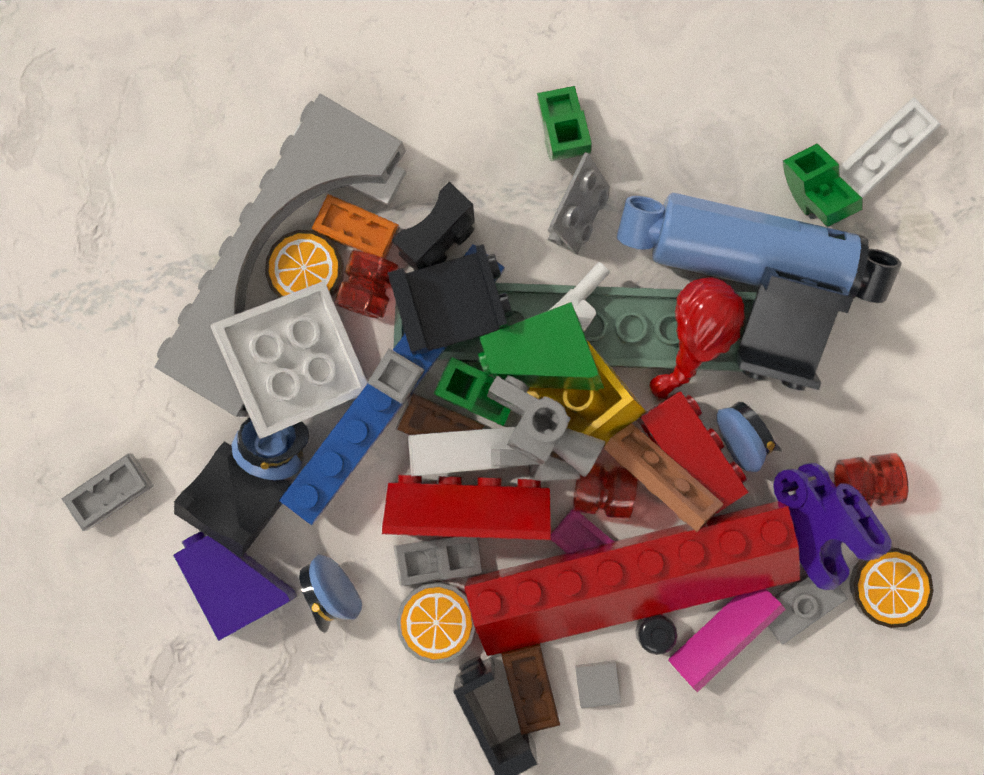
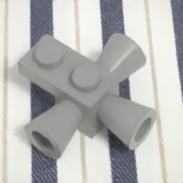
(544, 427)

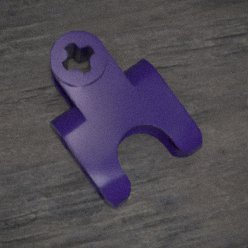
(825, 519)

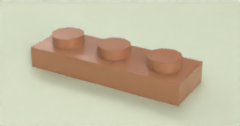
(663, 476)

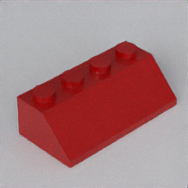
(467, 510)

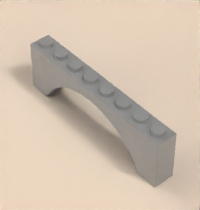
(325, 154)

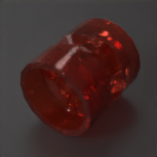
(366, 285)
(878, 480)
(606, 491)

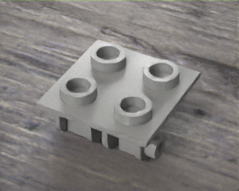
(579, 206)

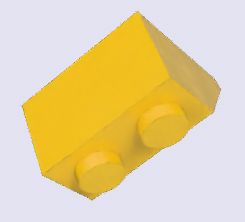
(599, 411)

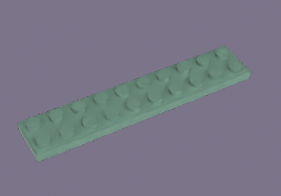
(628, 330)

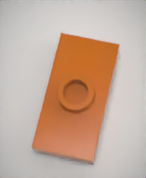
(355, 227)

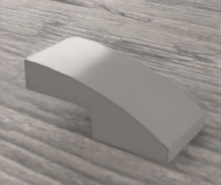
(551, 470)
(437, 559)

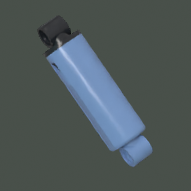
(742, 242)

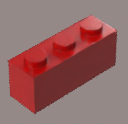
(681, 435)

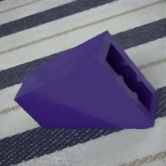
(229, 587)

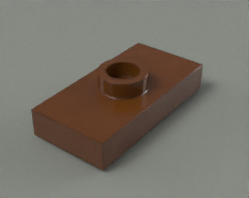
(427, 417)
(530, 689)

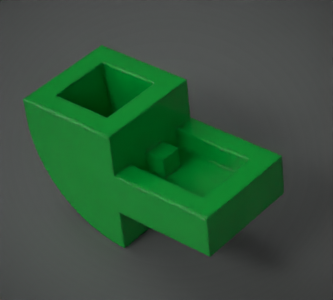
(563, 124)
(818, 186)
(469, 389)

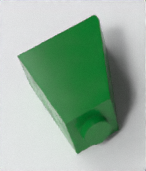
(542, 352)

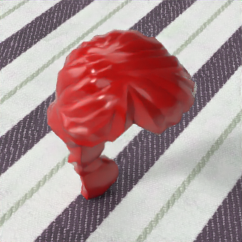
(707, 325)

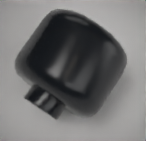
(656, 634)

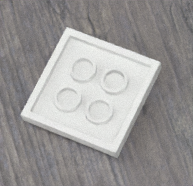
(290, 358)

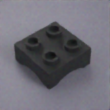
(445, 225)
(229, 502)

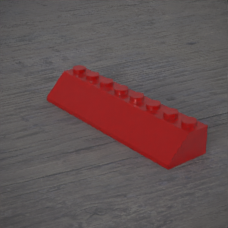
(634, 578)

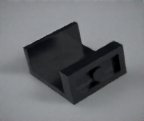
(450, 301)
(790, 328)
(509, 756)

